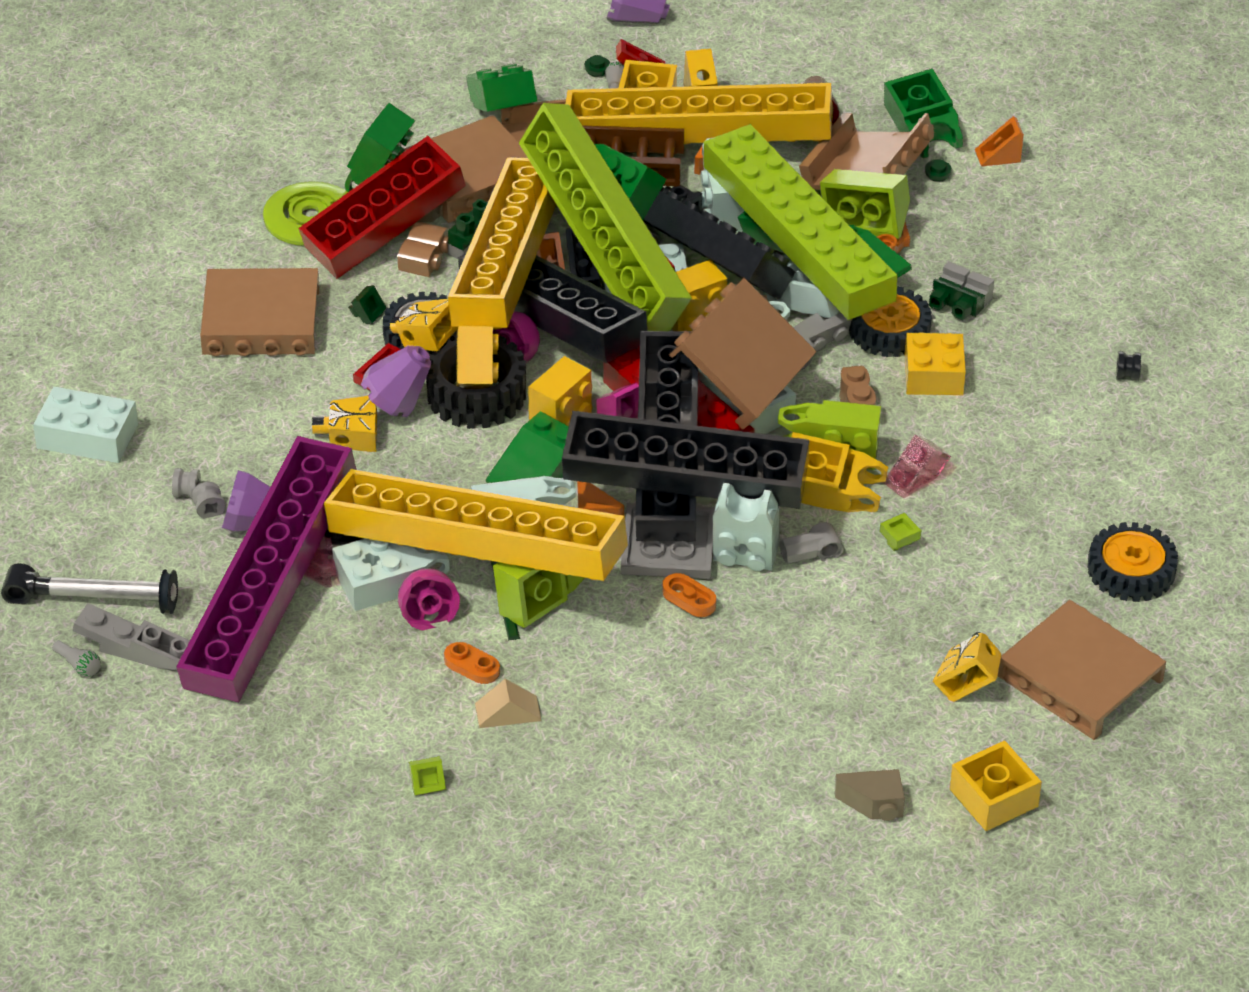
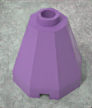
(638, 10)
(398, 380)
(244, 501)

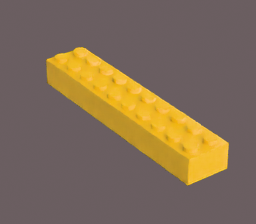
(705, 112)
(502, 248)
(477, 524)

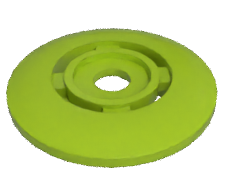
(297, 199)

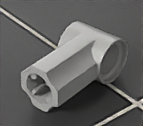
(819, 542)

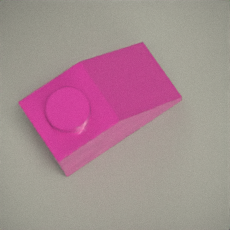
(620, 402)

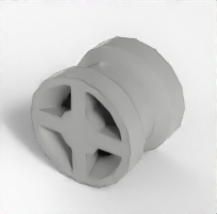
(185, 482)
(208, 500)

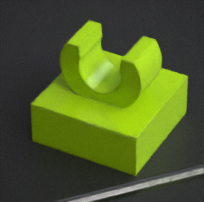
(900, 531)
(427, 775)

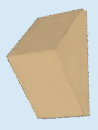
(507, 706)

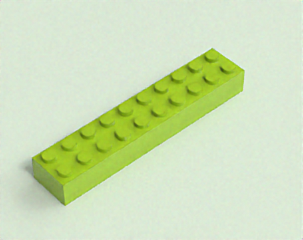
(603, 216)
(800, 222)

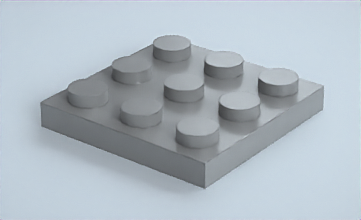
(670, 557)

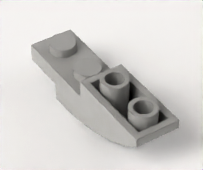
(821, 332)
(124, 639)

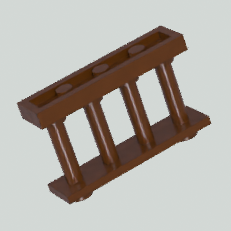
(645, 141)

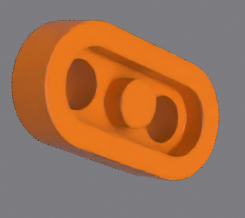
(694, 596)
(471, 662)

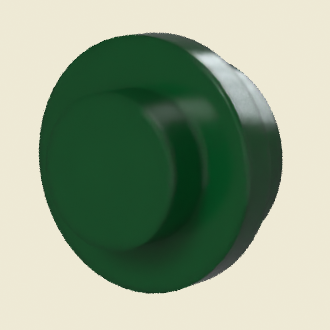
(596, 65)
(938, 170)

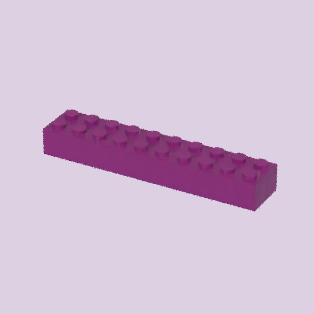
(264, 572)

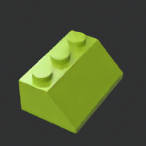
(868, 199)

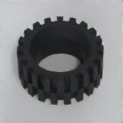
(476, 405)

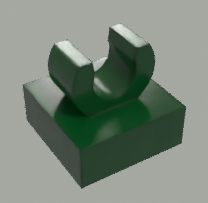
(367, 305)

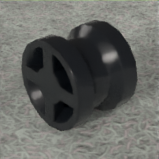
(1128, 365)

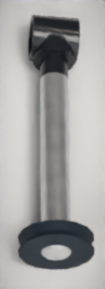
(25, 584)

